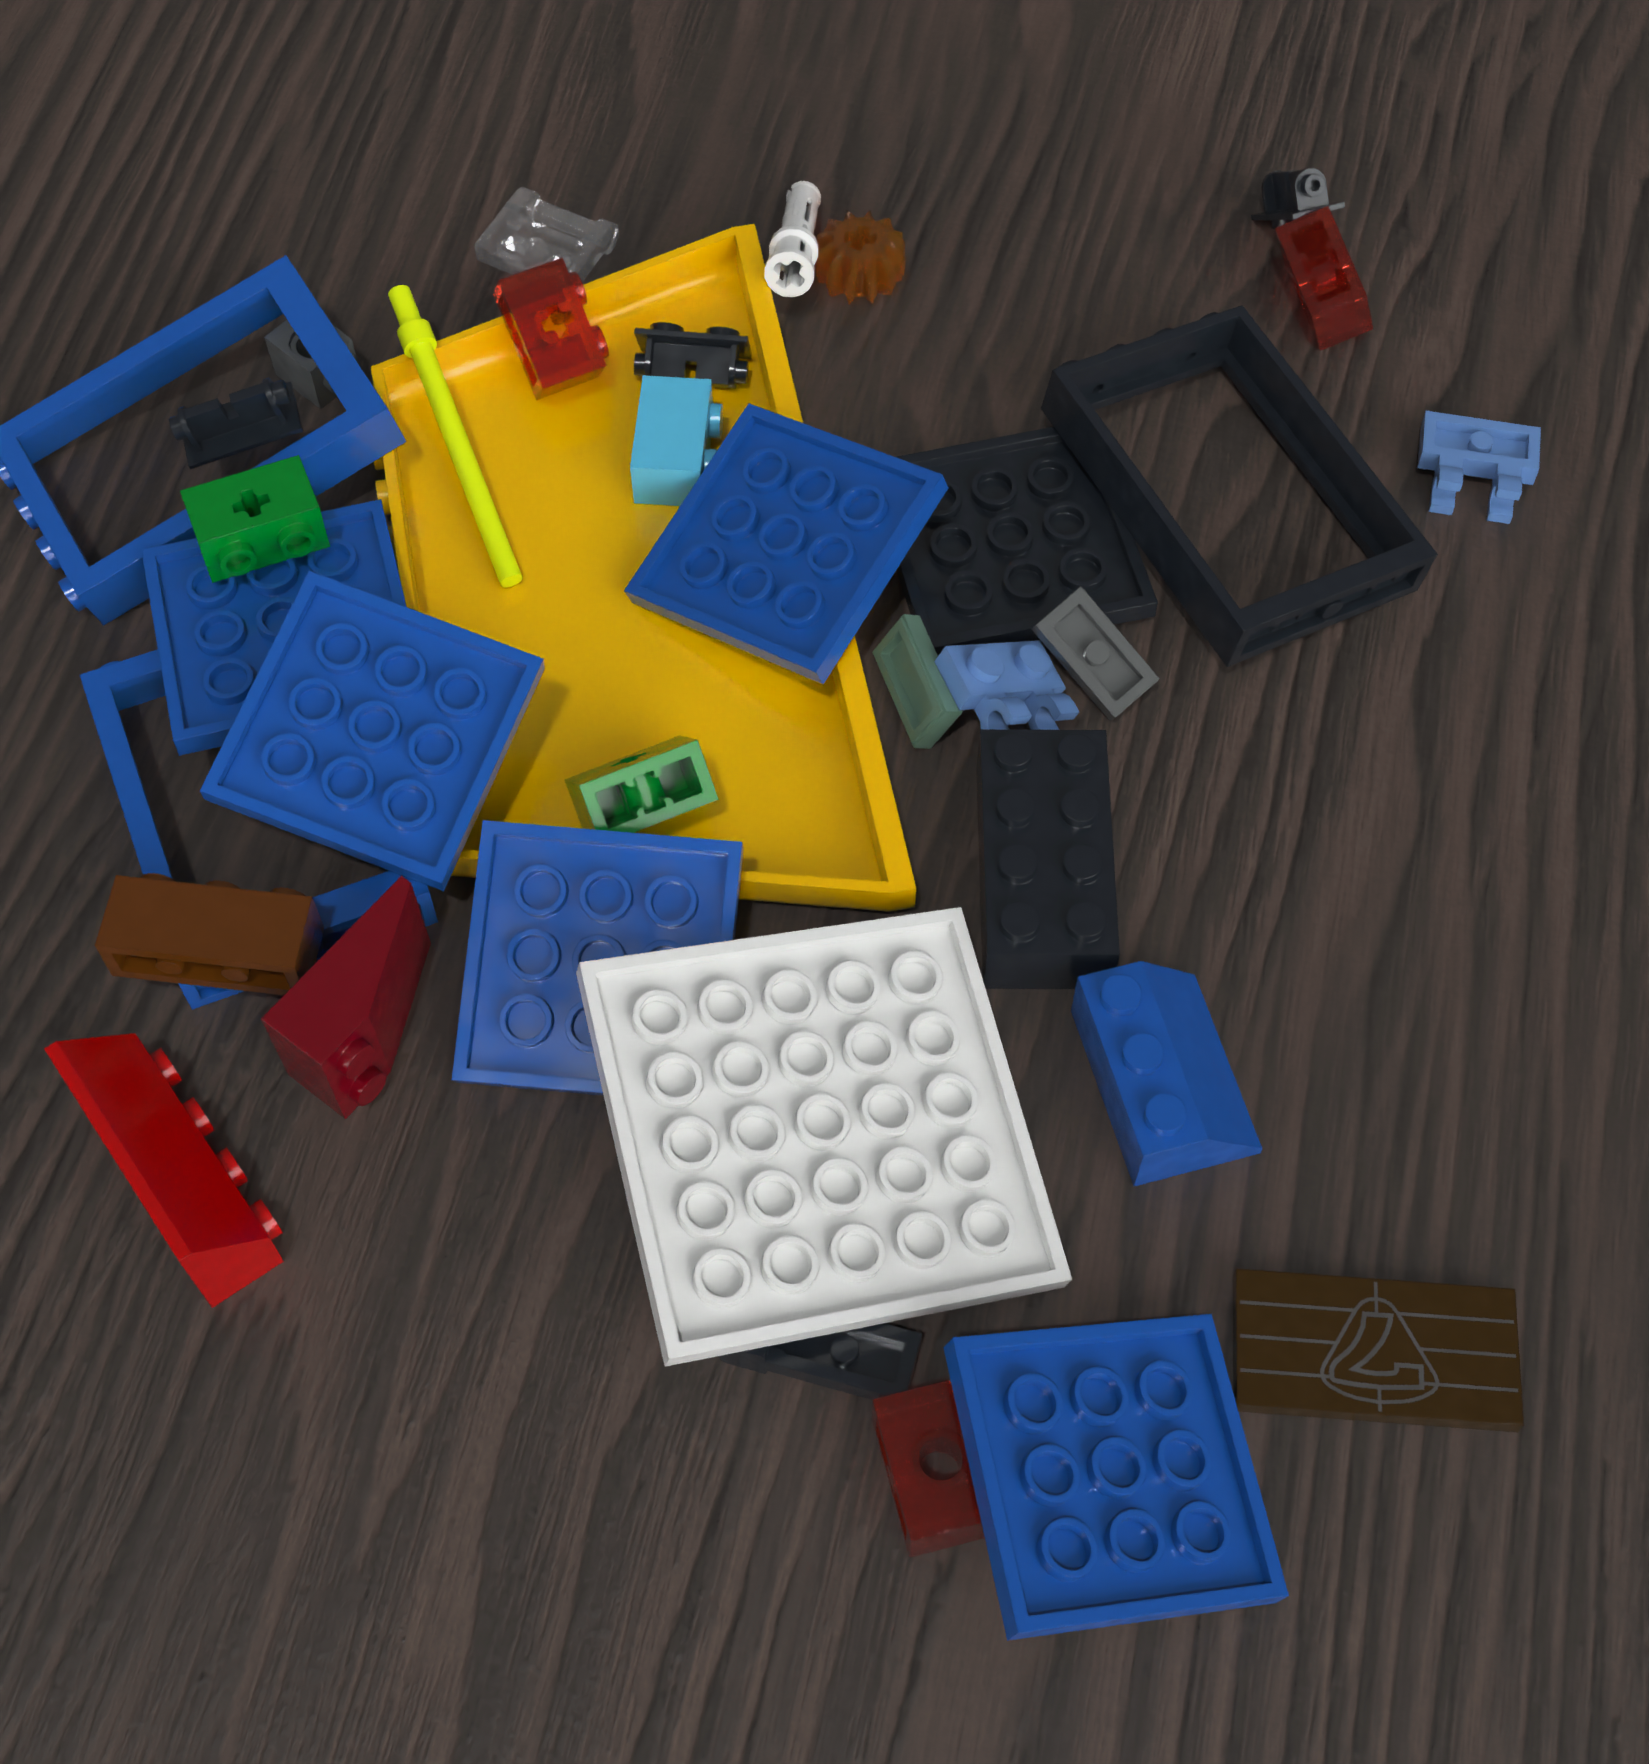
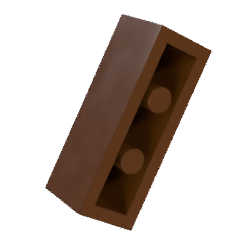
(209, 934)

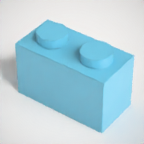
(672, 438)

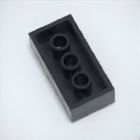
(1045, 858)

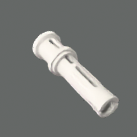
(794, 244)

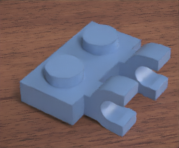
(1479, 449)
(1006, 684)

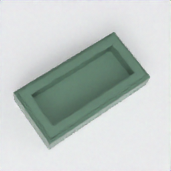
(915, 682)

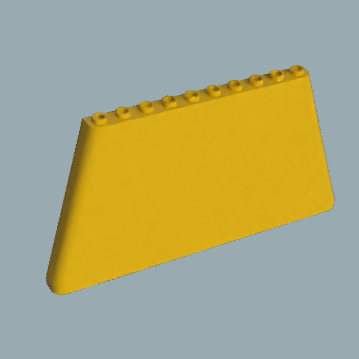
(787, 755)

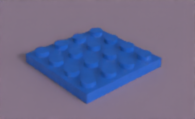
(786, 541)
(221, 631)
(374, 730)
(568, 899)
(1112, 1475)

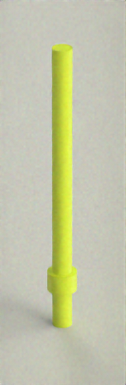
(419, 343)

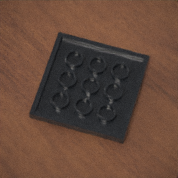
(1017, 542)

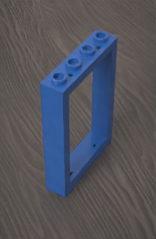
(326, 453)
(140, 680)

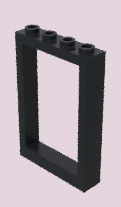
(1360, 501)

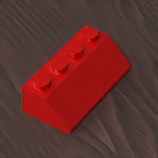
(169, 1162)

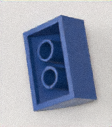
(1161, 1071)

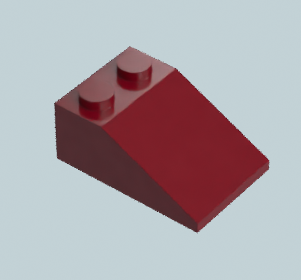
(351, 1007)

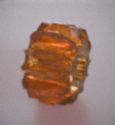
(860, 257)

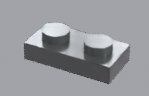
(1095, 653)

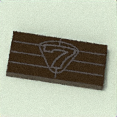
(1376, 1350)

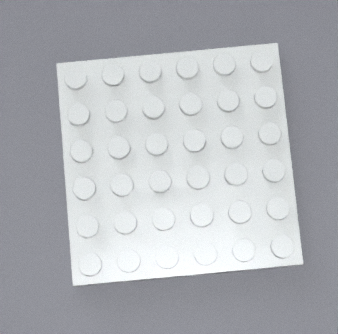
(817, 1133)

